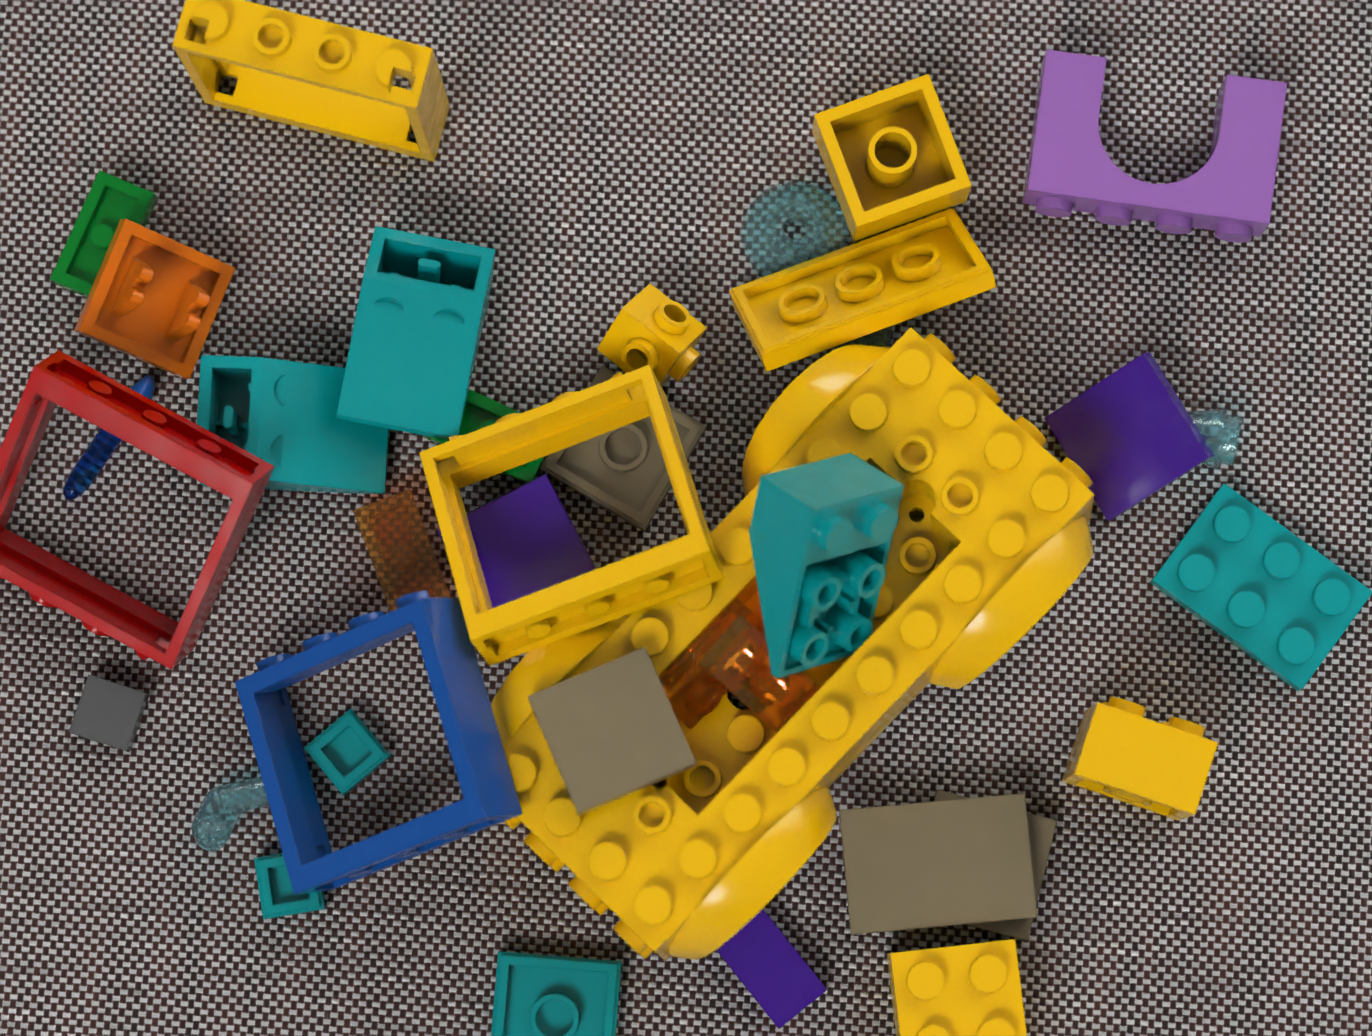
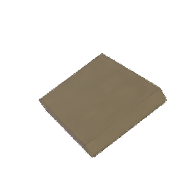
(937, 864)

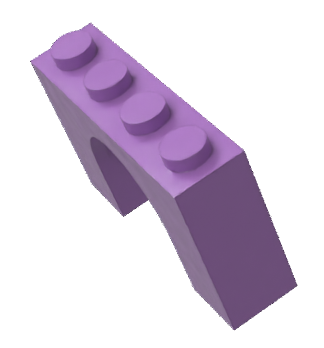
(1074, 173)

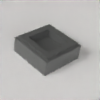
(109, 713)

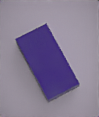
(771, 969)

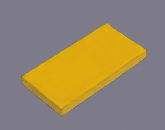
(861, 289)

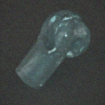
(222, 809)

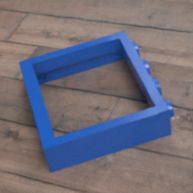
(465, 718)

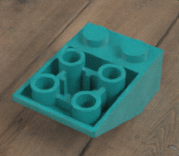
(416, 333)
(289, 420)
(821, 558)

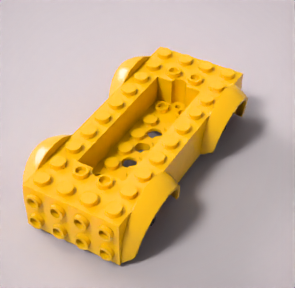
(975, 561)

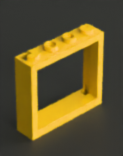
(314, 74)
(593, 596)

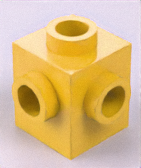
(655, 334)

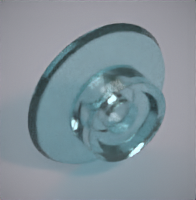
(784, 203)

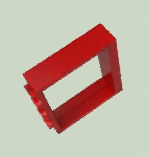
(164, 436)

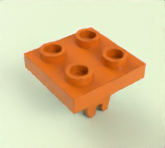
(154, 299)

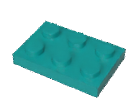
(1261, 587)

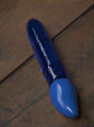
(99, 451)

